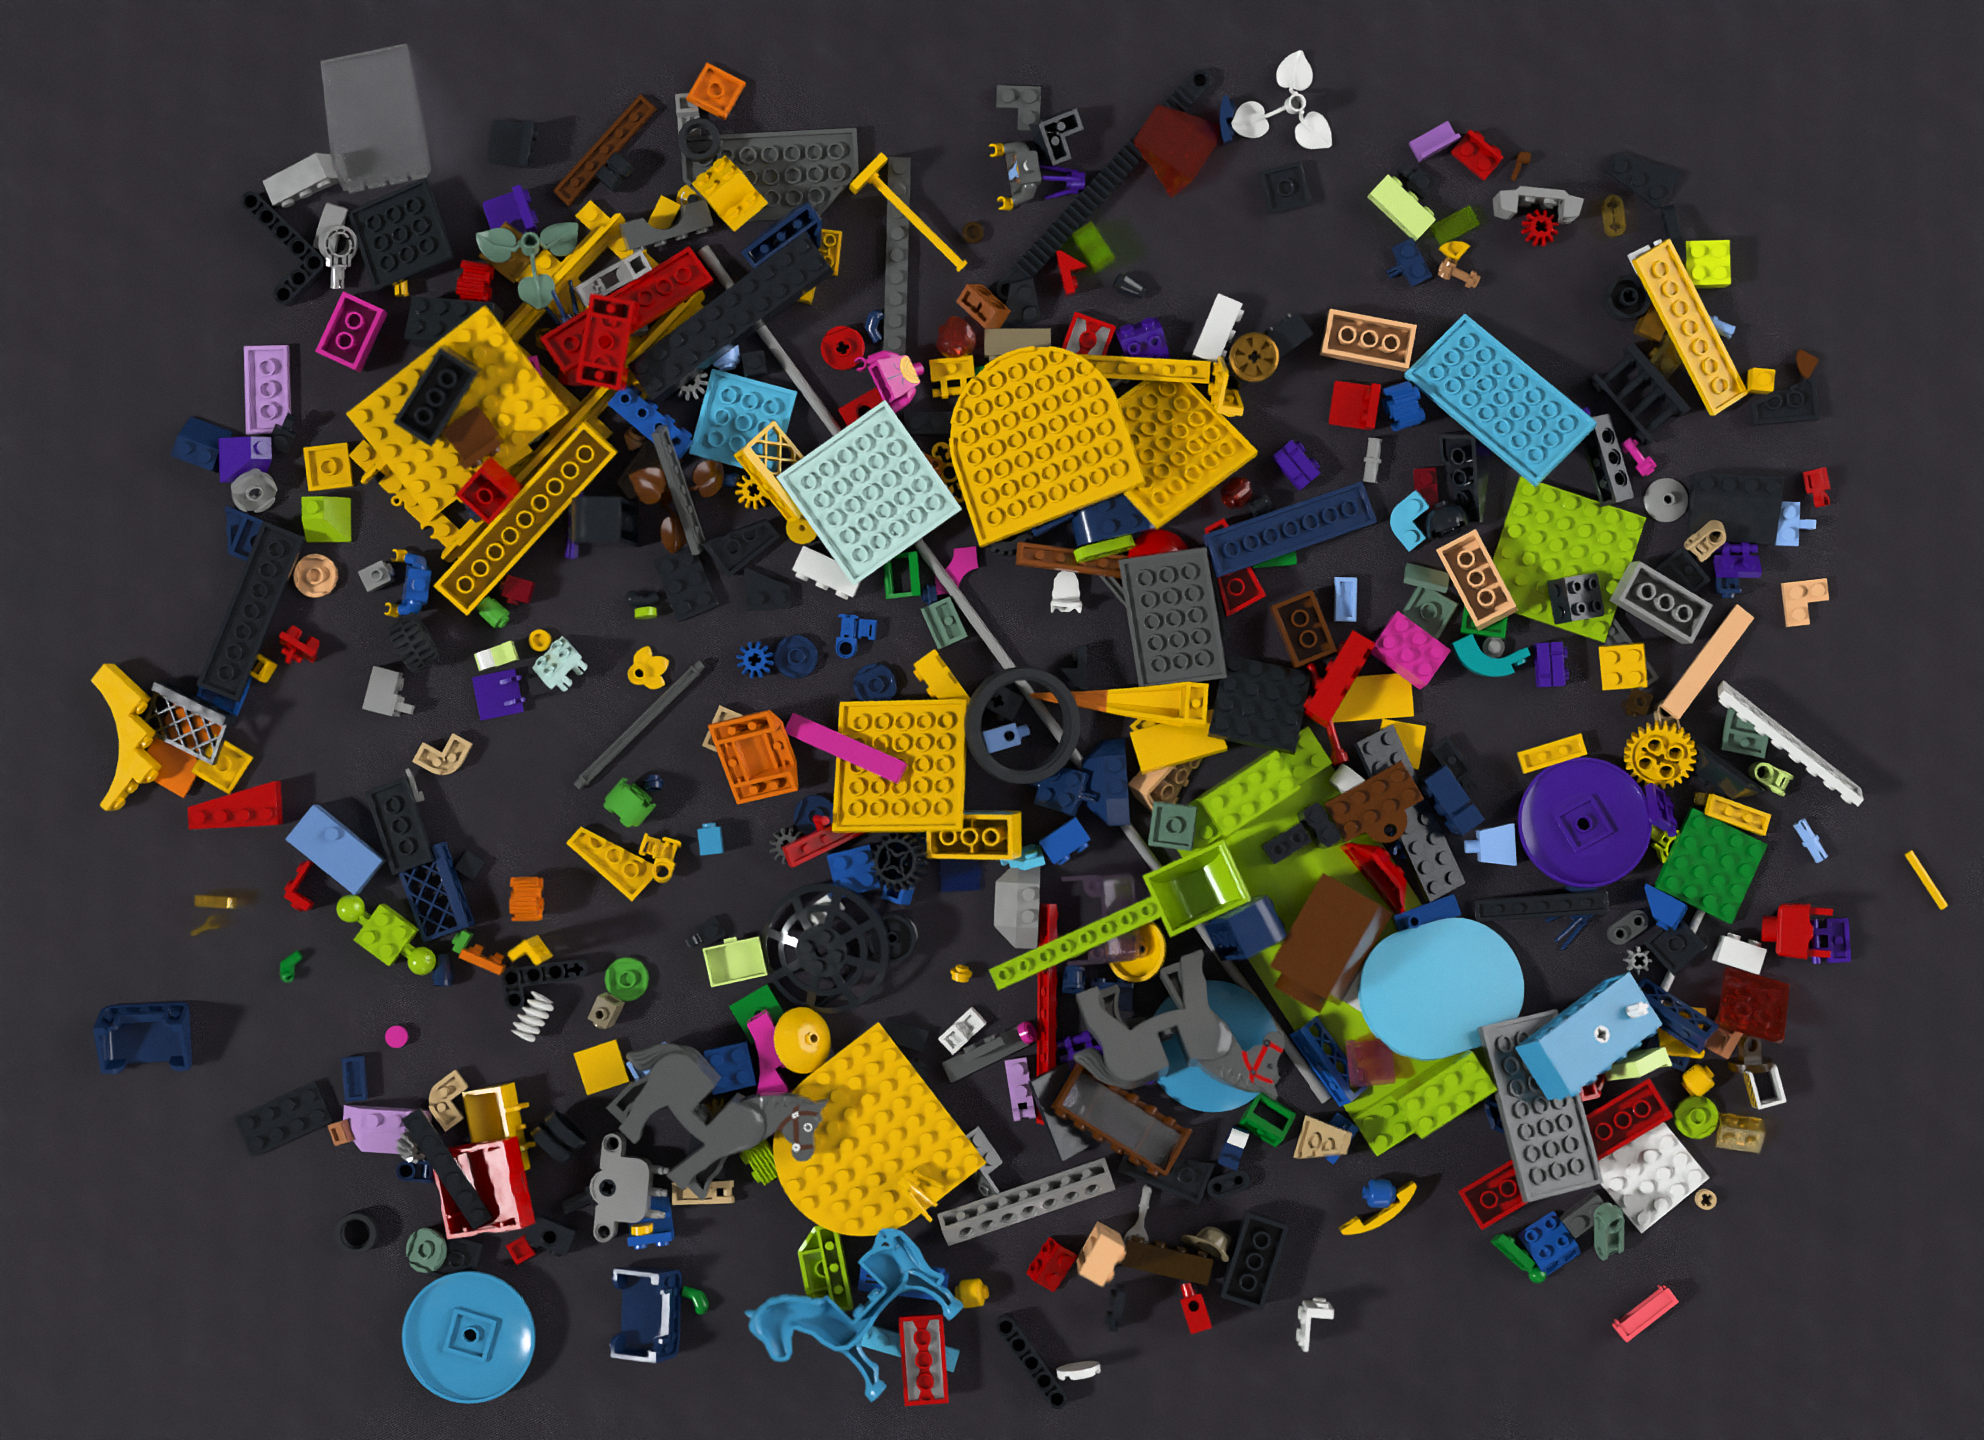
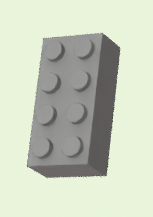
(1661, 602)

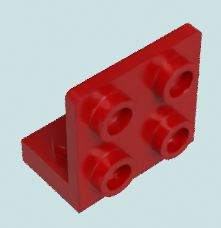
(1354, 405)

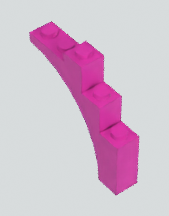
(762, 1030)

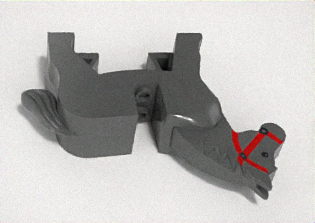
(1204, 1038)

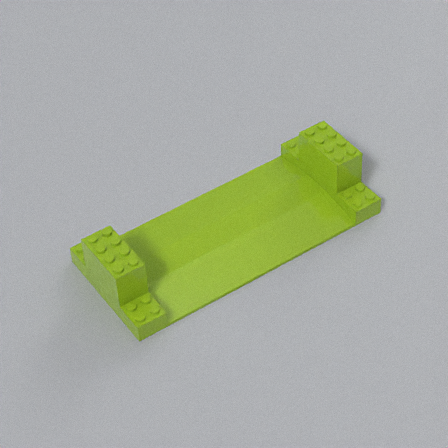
(1248, 812)

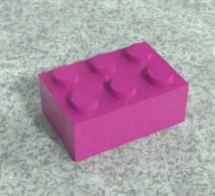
(351, 332)
(1409, 650)

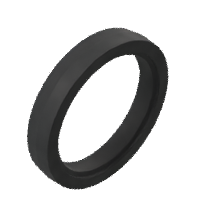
(1069, 736)

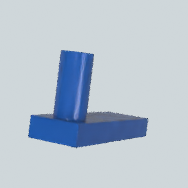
(1436, 910)

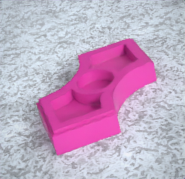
(963, 561)

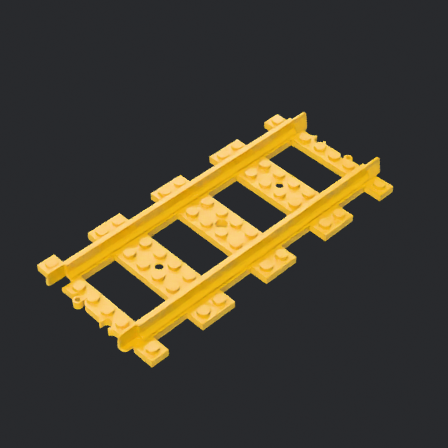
(604, 234)

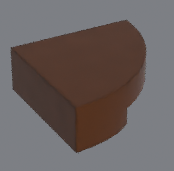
(1805, 363)

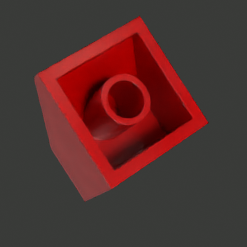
(489, 490)

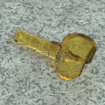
(1700, 798)
(206, 926)

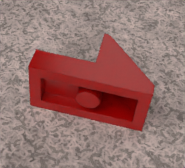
(1067, 266)

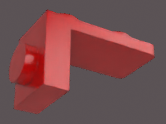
(298, 900)

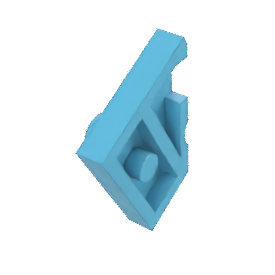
(1031, 858)

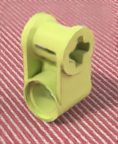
(1773, 779)

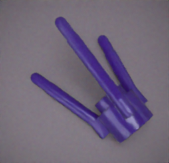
(1073, 179)

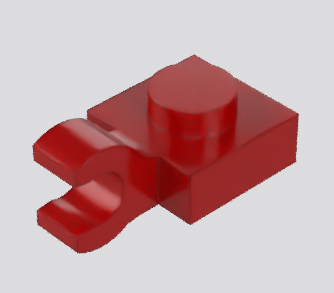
(1817, 482)

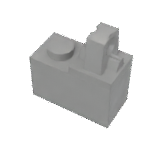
(383, 693)

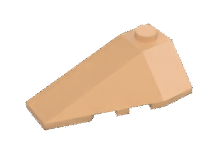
(1162, 784)

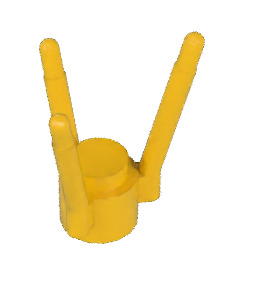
(910, 1183)

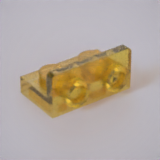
(1665, 357)

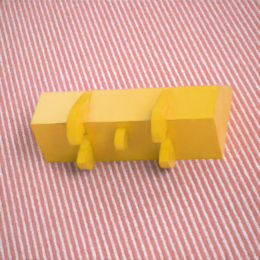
(495, 1114)

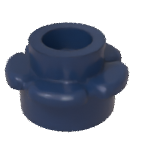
(929, 594)
(653, 783)

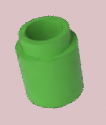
(493, 612)

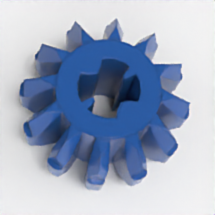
(751, 653)

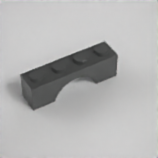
(693, 217)

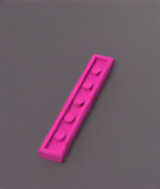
(845, 748)

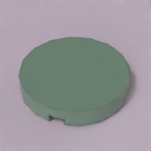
(426, 1250)

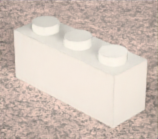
(1218, 329)
(825, 573)

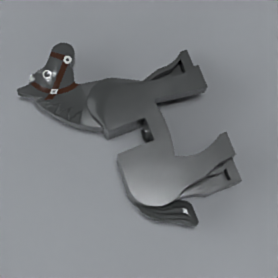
(681, 1080)

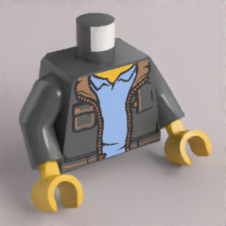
(1022, 171)

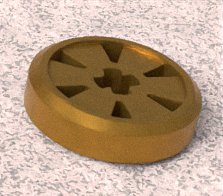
(1244, 347)

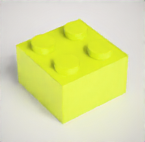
(1708, 263)

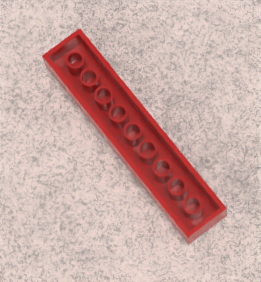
(1610, 1128)

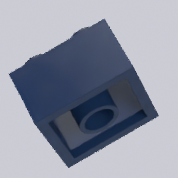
(199, 444)

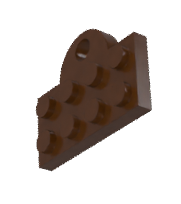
(1375, 804)

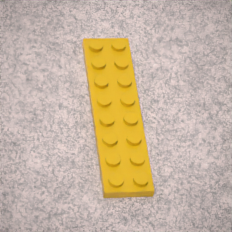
(1689, 327)

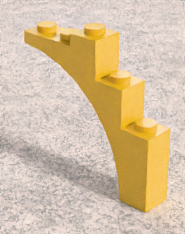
(134, 734)

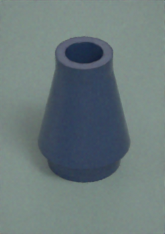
(442, 971)

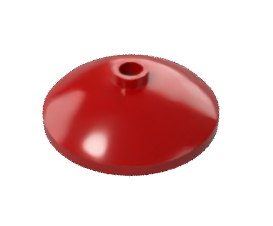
(1156, 542)

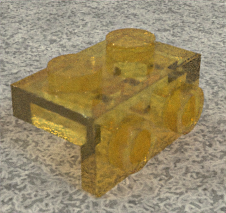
(1740, 1133)

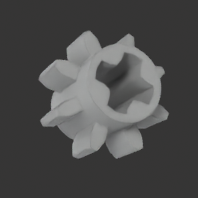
(1631, 960)

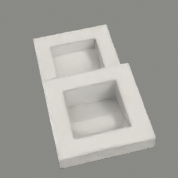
(962, 1030)

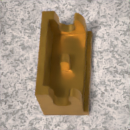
(1650, 325)

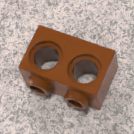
(983, 306)

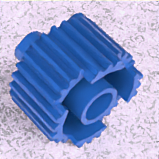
(1402, 405)

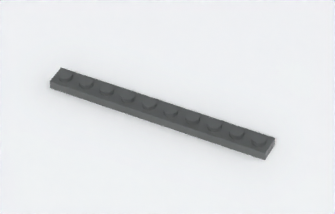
(897, 258)

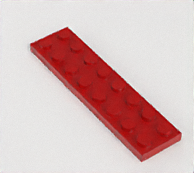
(657, 291)

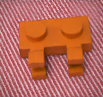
(474, 956)

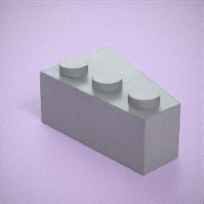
(301, 180)

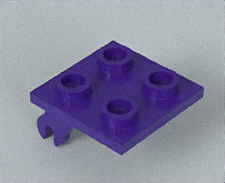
(498, 694)

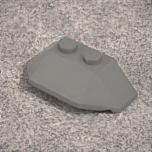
(1018, 906)

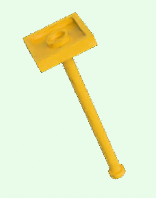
(870, 176)

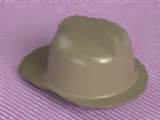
(1210, 1240)

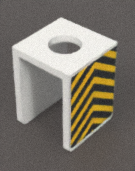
(1777, 1087)

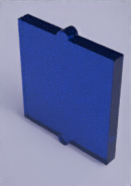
(959, 875)

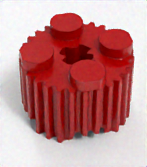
(475, 281)

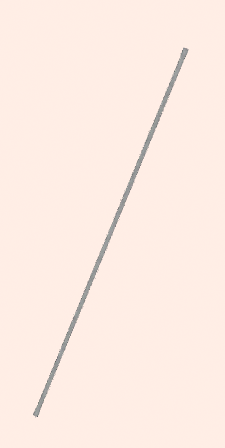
(714, 264)

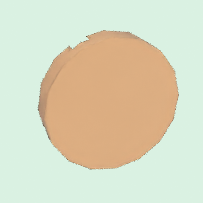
(315, 575)

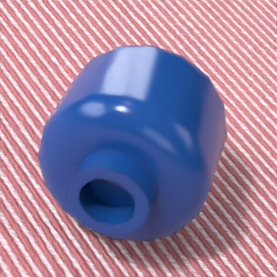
(1379, 1193)

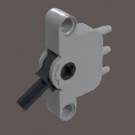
(631, 1193)

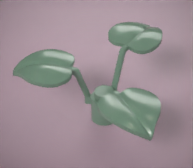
(500, 242)

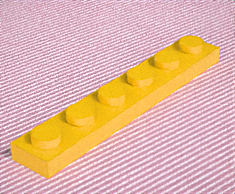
(1151, 368)

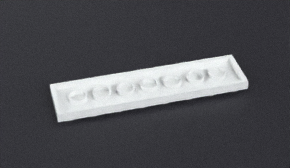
(1784, 739)

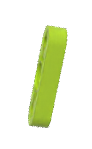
(1104, 549)

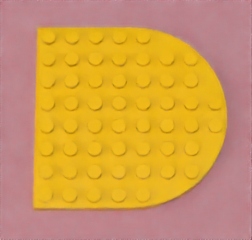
(1038, 441)
(871, 1133)

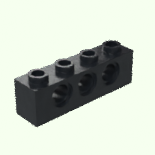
(1607, 463)

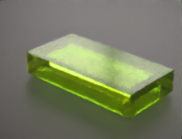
(1454, 225)

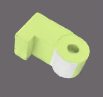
(496, 656)

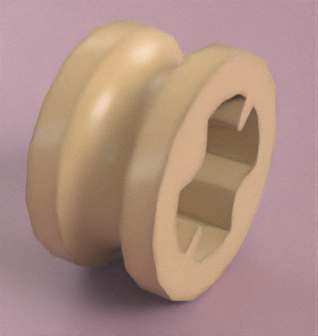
(1698, 1198)

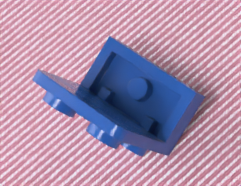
(662, 1228)

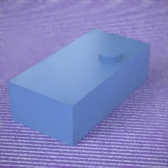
(336, 849)

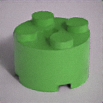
(629, 803)

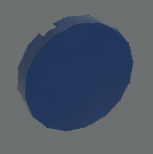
(796, 656)
(875, 683)
(808, 808)

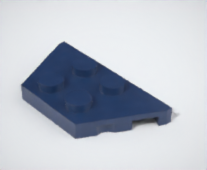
(241, 532)

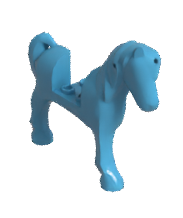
(893, 1267)

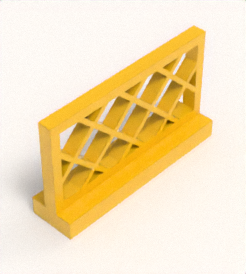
(763, 477)

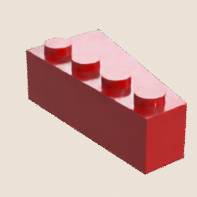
(1339, 678)

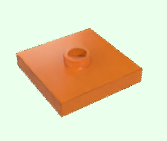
(715, 91)

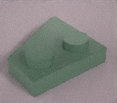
(1742, 737)

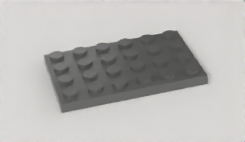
(1173, 617)

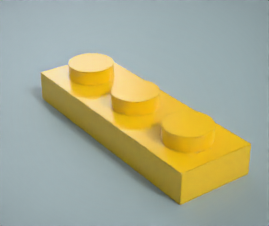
(1552, 753)
(1737, 814)

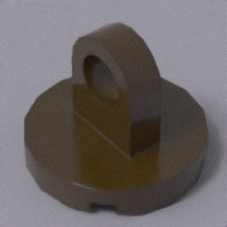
(1751, 1058)

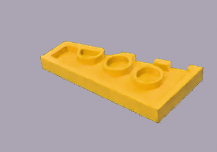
(621, 868)

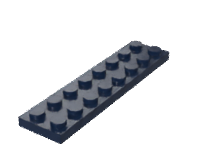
(1289, 529)

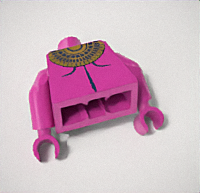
(893, 376)

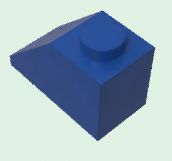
(1665, 908)

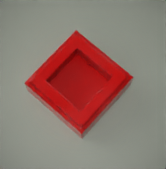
(520, 1250)

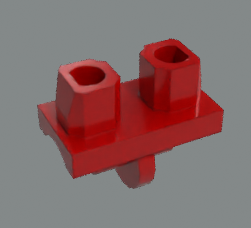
(290, 641)

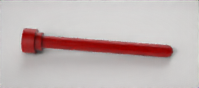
(1338, 754)

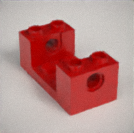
(611, 318)

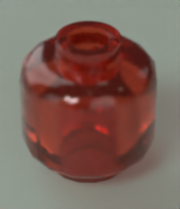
(1236, 492)

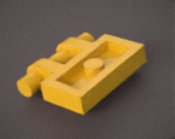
(949, 370)

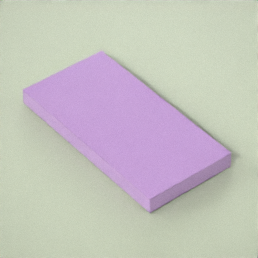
(266, 387)

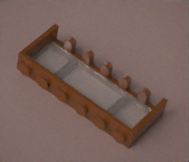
(1121, 1121)

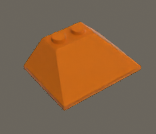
(756, 756)

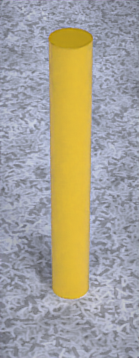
(1921, 872)

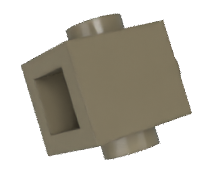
(605, 1010)

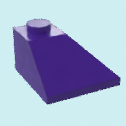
(243, 454)

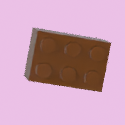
(1303, 629)

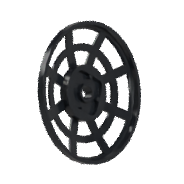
(833, 940)

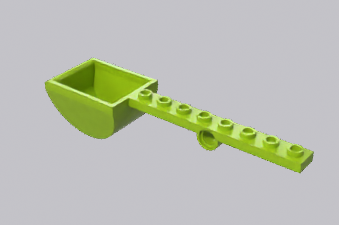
(1181, 895)

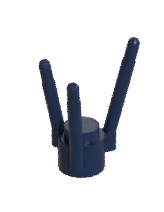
(565, 317)
(1579, 920)

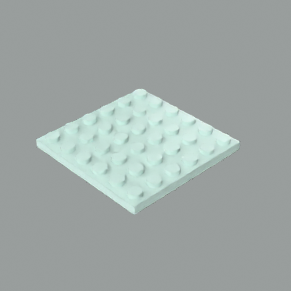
(869, 492)

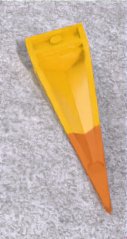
(1168, 704)

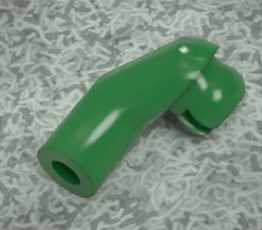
(287, 966)
(698, 1297)

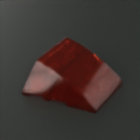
(1176, 146)

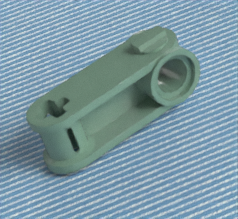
(1608, 1230)

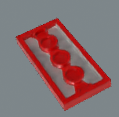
(1088, 335)
(923, 1359)

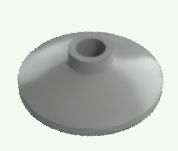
(1655, 503)

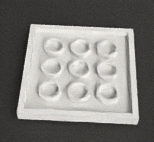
(1650, 1176)

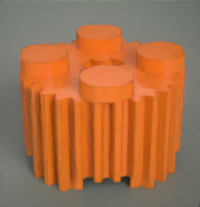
(526, 898)

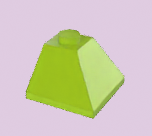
(326, 519)

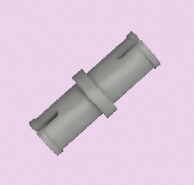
(1372, 460)

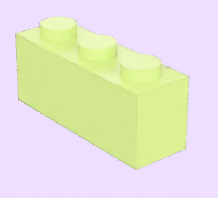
(1402, 207)

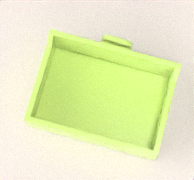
(735, 960)
(1638, 1063)

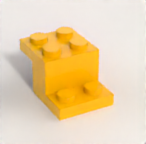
(729, 193)

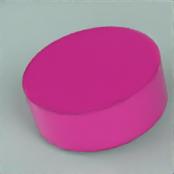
(1027, 1032)
(396, 1036)

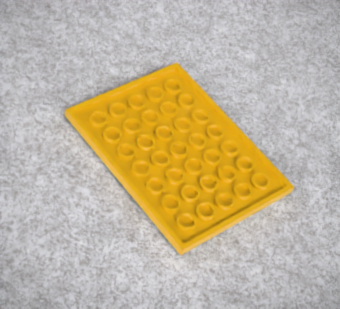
(506, 391)

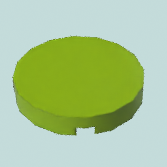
(1696, 1116)

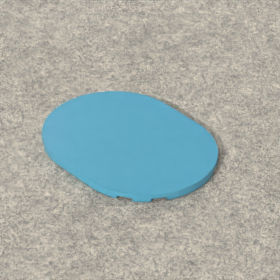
(1437, 985)

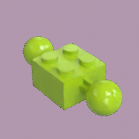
(386, 934)

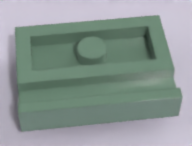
(944, 622)

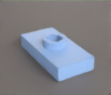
(1345, 599)

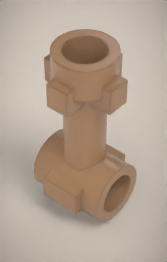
(1449, 269)

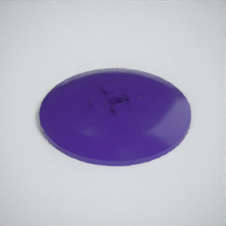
(1592, 792)

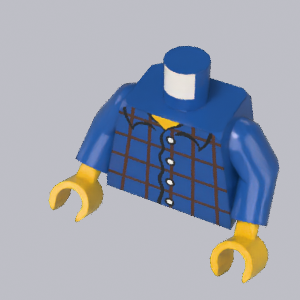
(415, 584)

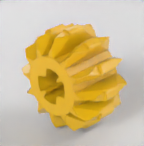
(747, 494)

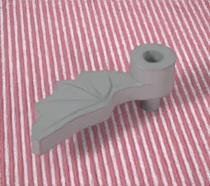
(418, 795)

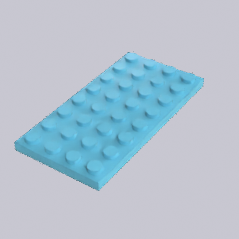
(1500, 400)

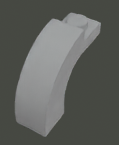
(613, 276)

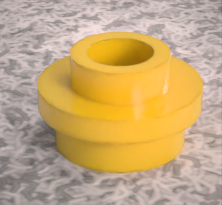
(961, 973)

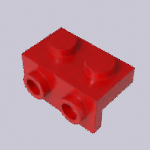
(1051, 1264)

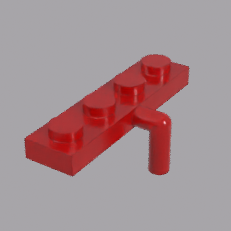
(815, 842)

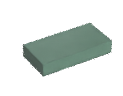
(1426, 578)

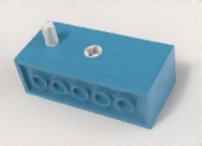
(1589, 1037)

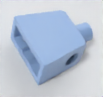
(1494, 845)

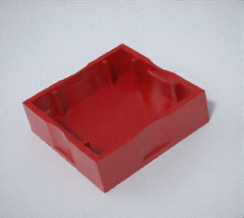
(500, 1181)

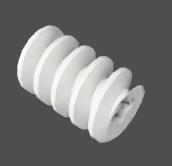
(533, 1017)

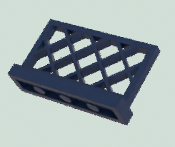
(453, 891)

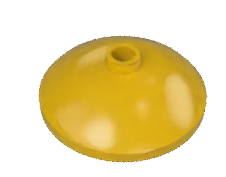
(1149, 961)
(794, 1043)

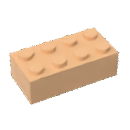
(1368, 340)
(1477, 580)
(1100, 1254)

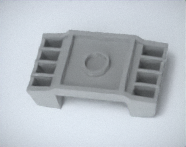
(1568, 206)

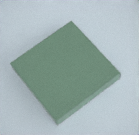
(1429, 610)
(1173, 825)

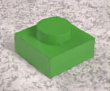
(461, 940)

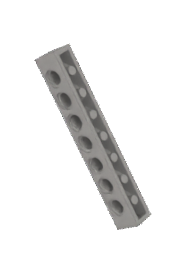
(1026, 1201)

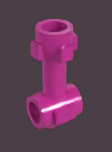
(1645, 465)

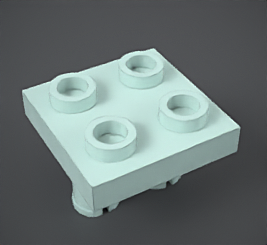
(557, 663)

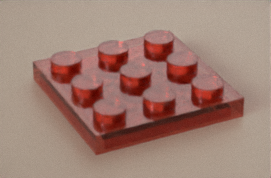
(1753, 1005)

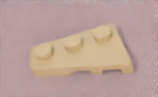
(1321, 1139)

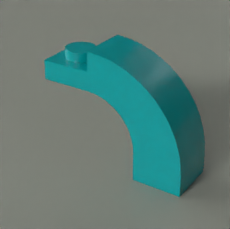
(1476, 661)

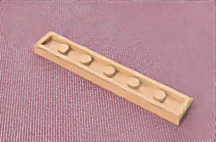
(1707, 662)

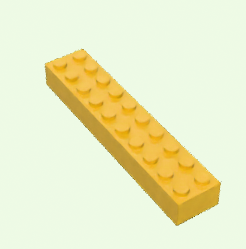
(525, 518)

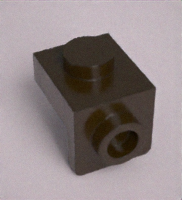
(1637, 703)

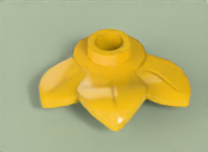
(651, 668)

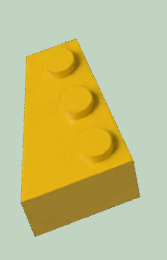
(939, 678)

